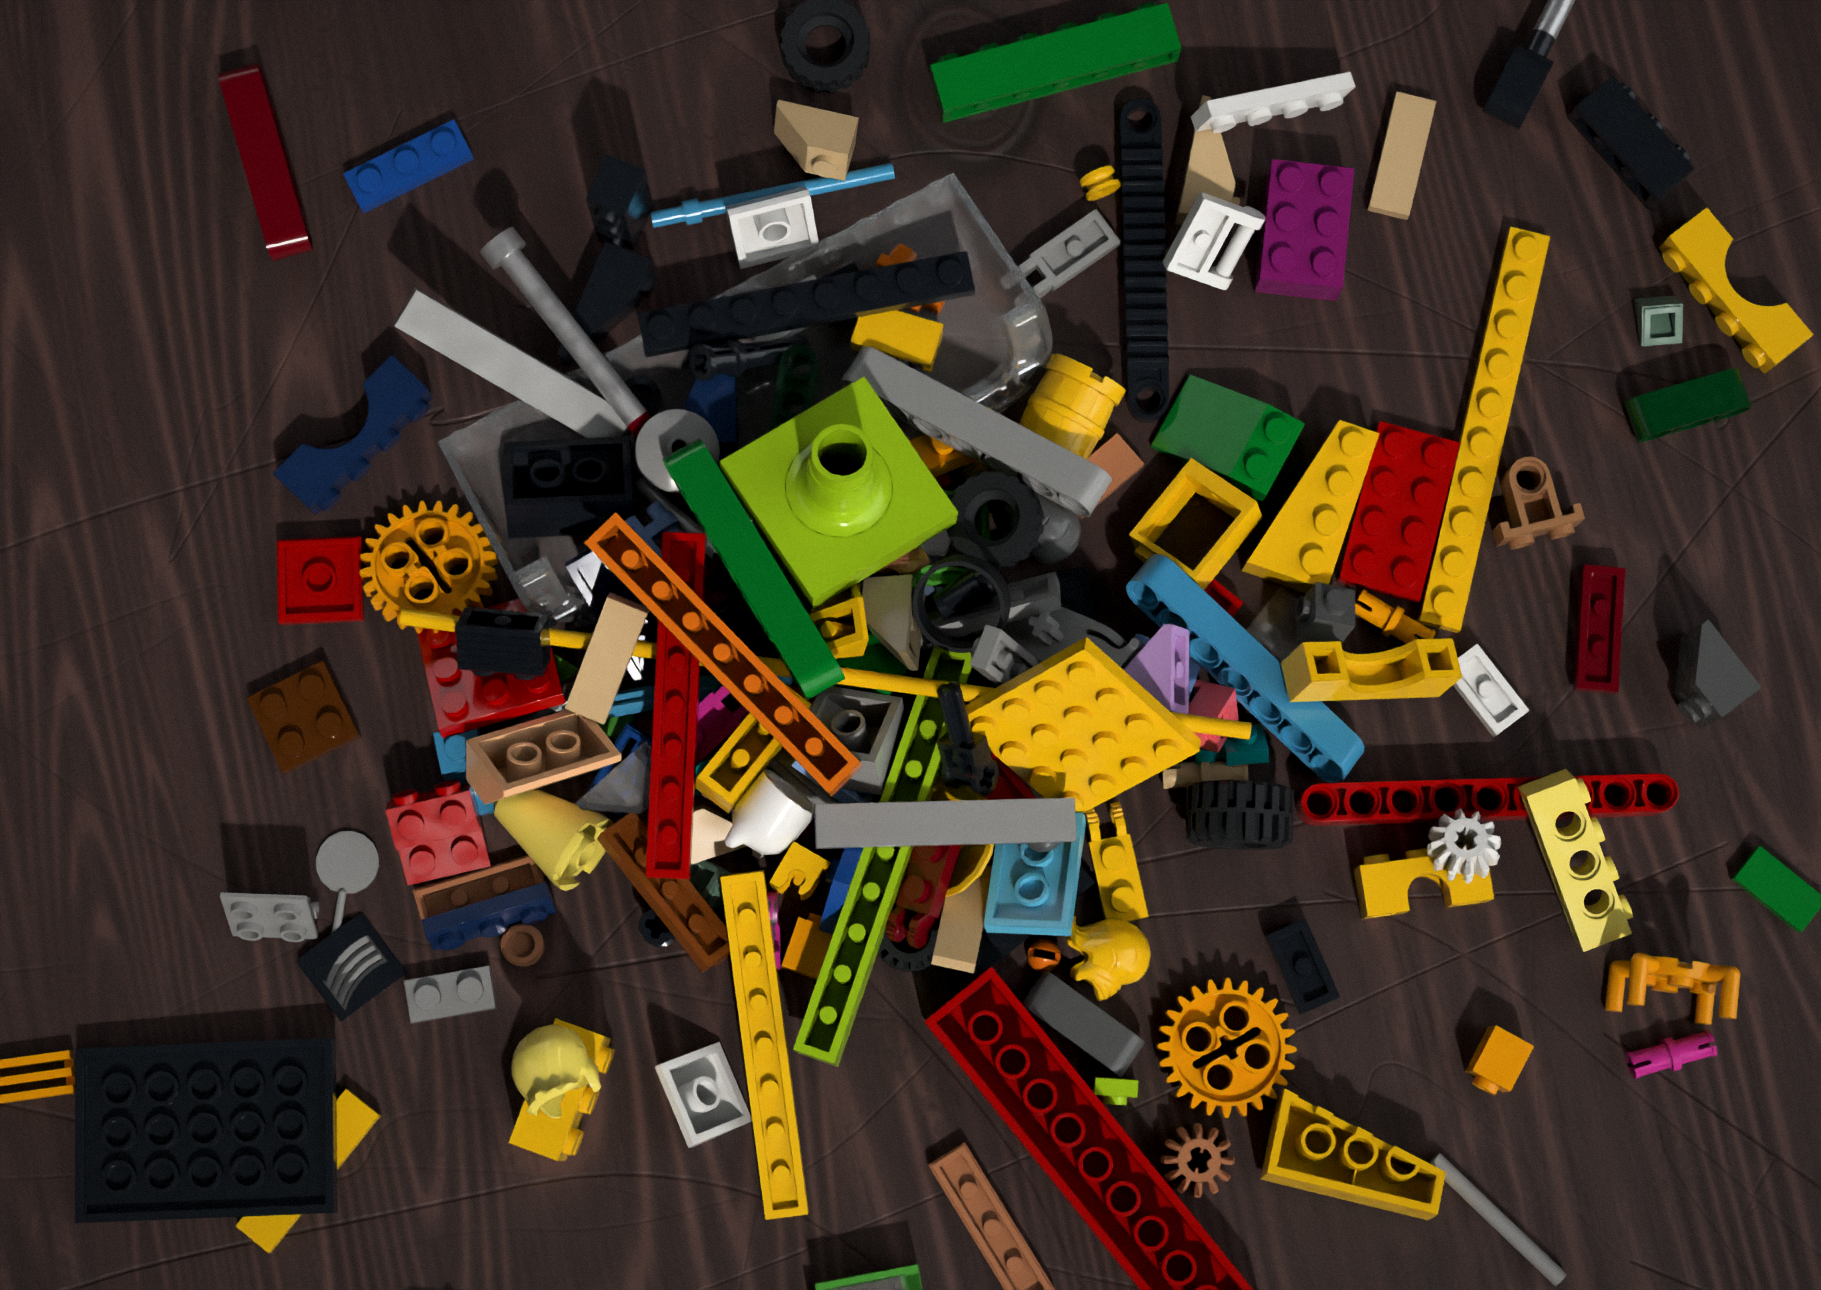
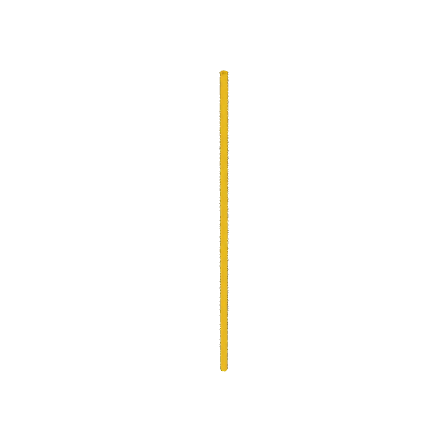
(853, 677)

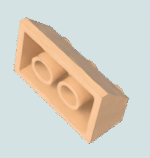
(536, 755)

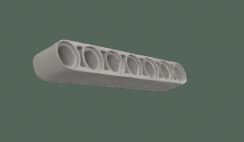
(981, 432)

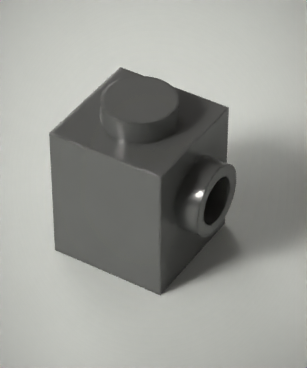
(1325, 614)

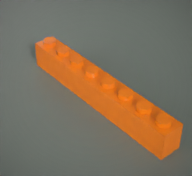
(723, 654)

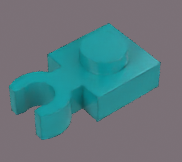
(1239, 751)

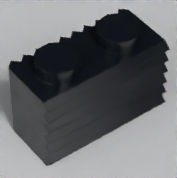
(503, 642)

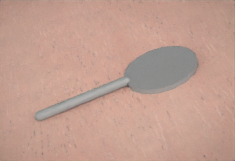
(346, 865)

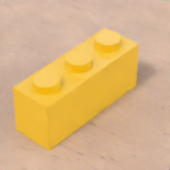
(739, 762)

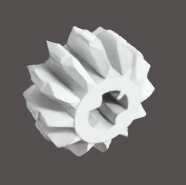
(1463, 831)

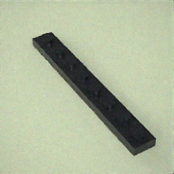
(806, 303)

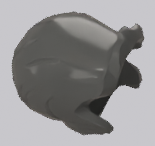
(1059, 535)

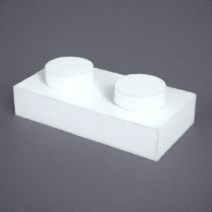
(1488, 692)

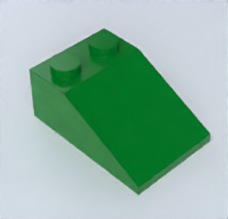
(1229, 435)

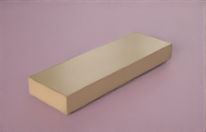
(1401, 155)
(607, 658)
(962, 926)

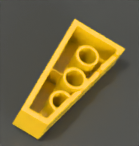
(1335, 1159)

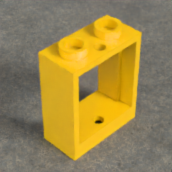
(1198, 479)

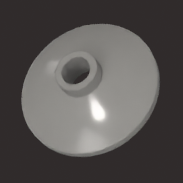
(660, 433)

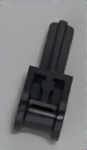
(964, 753)

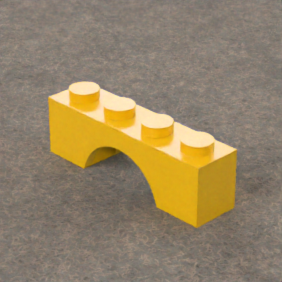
(1763, 332)
(1410, 671)

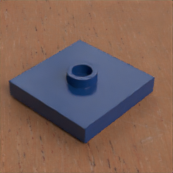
(840, 878)

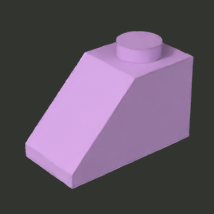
(1164, 667)

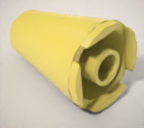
(554, 834)

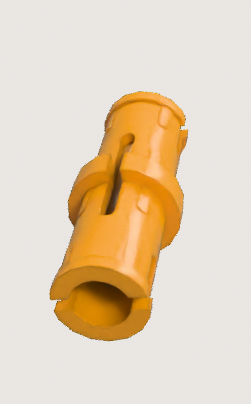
(1390, 619)

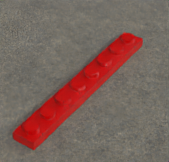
(675, 726)

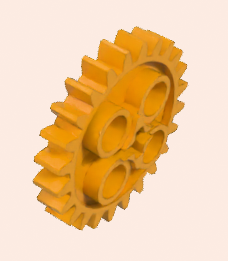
(461, 545)
(1245, 1082)

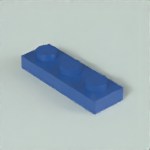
(408, 166)

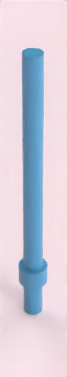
(693, 211)

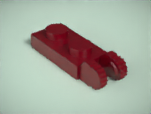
(923, 893)

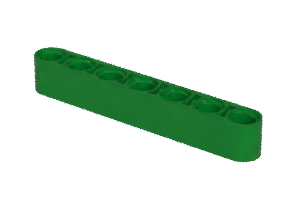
(753, 569)

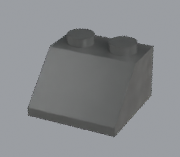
(1710, 676)

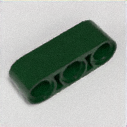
(1688, 405)

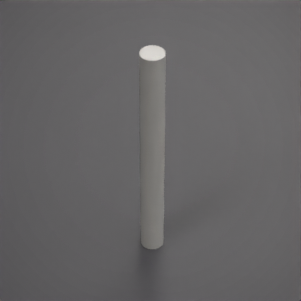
(1499, 1221)

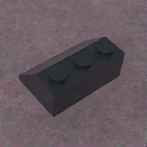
(566, 485)

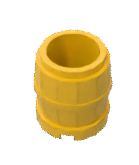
(1071, 405)

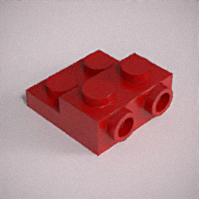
(437, 832)

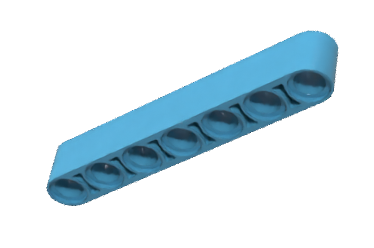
(1244, 664)

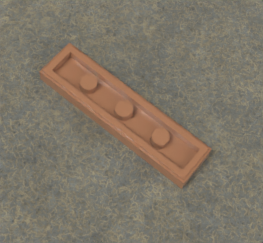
(988, 1221)

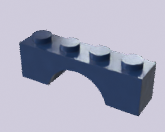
(320, 474)

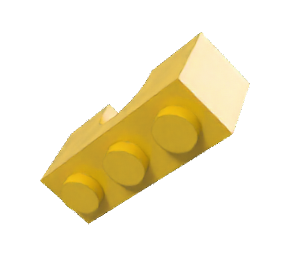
(1385, 884)

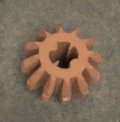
(1211, 1164)

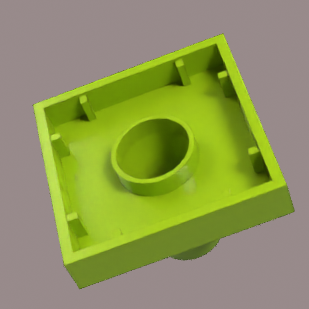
(833, 526)

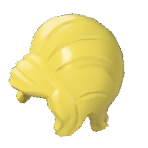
(550, 1064)

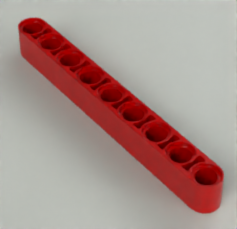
(1464, 793)

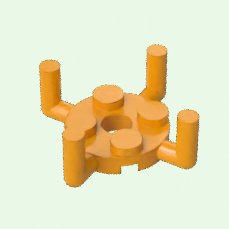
(1667, 976)

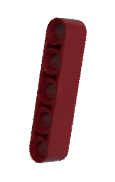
(265, 161)

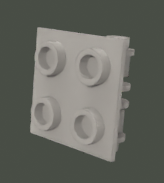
(271, 916)

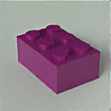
(1304, 230)

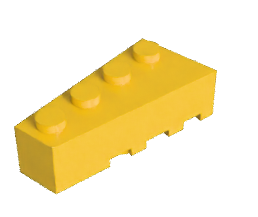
(1313, 522)

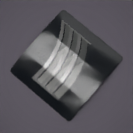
(351, 966)

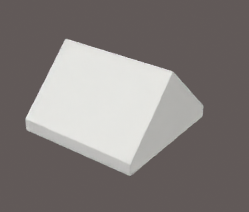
(772, 226)
(703, 1094)

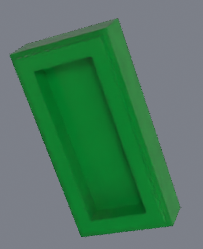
(1778, 889)

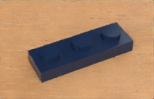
(489, 917)

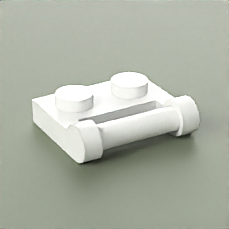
(1204, 235)

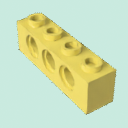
(1544, 802)

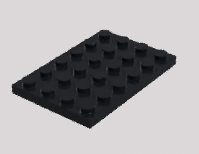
(205, 1130)

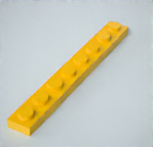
(764, 1044)

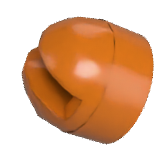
(1039, 963)

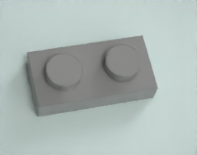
(450, 994)

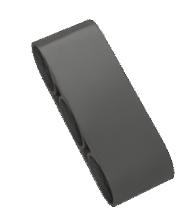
(1082, 1024)

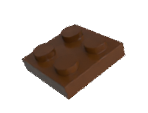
(303, 717)

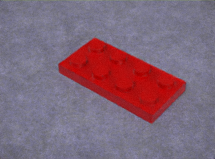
(1398, 512)

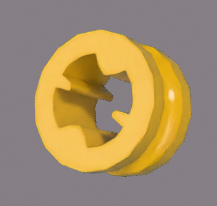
(1100, 183)

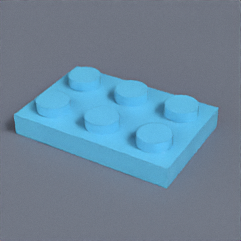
(1034, 889)

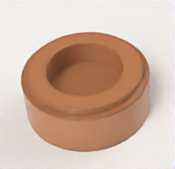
(522, 945)

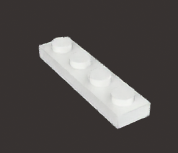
(1261, 105)

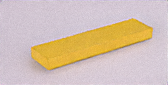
(353, 1123)

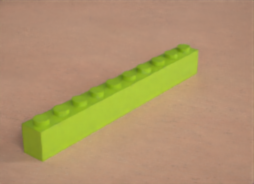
(877, 876)

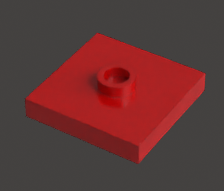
(320, 580)

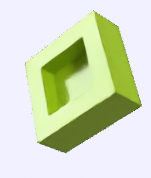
(1115, 1090)

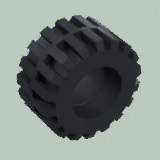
(1239, 815)

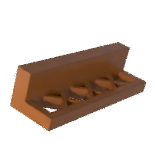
(671, 899)

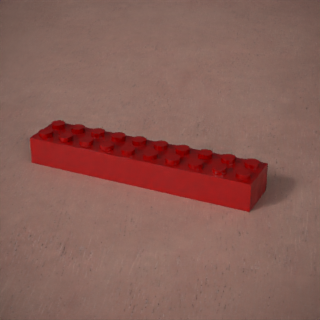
(1078, 1142)

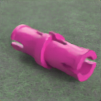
(1671, 1054)

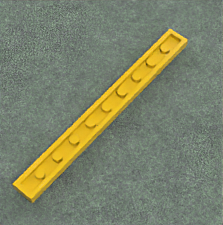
(1484, 430)

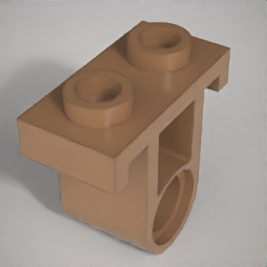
(1535, 510)

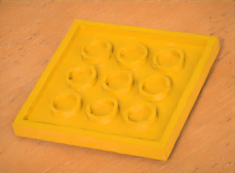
(1080, 727)

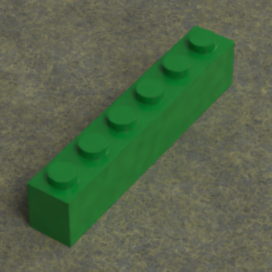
(1054, 61)

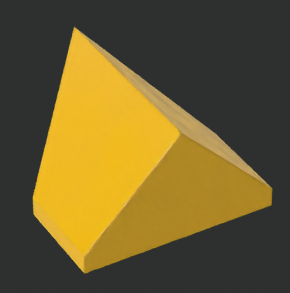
(843, 623)

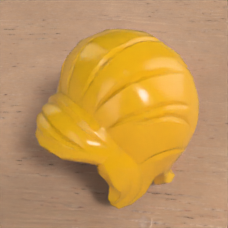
(1112, 952)

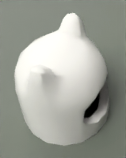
(769, 816)

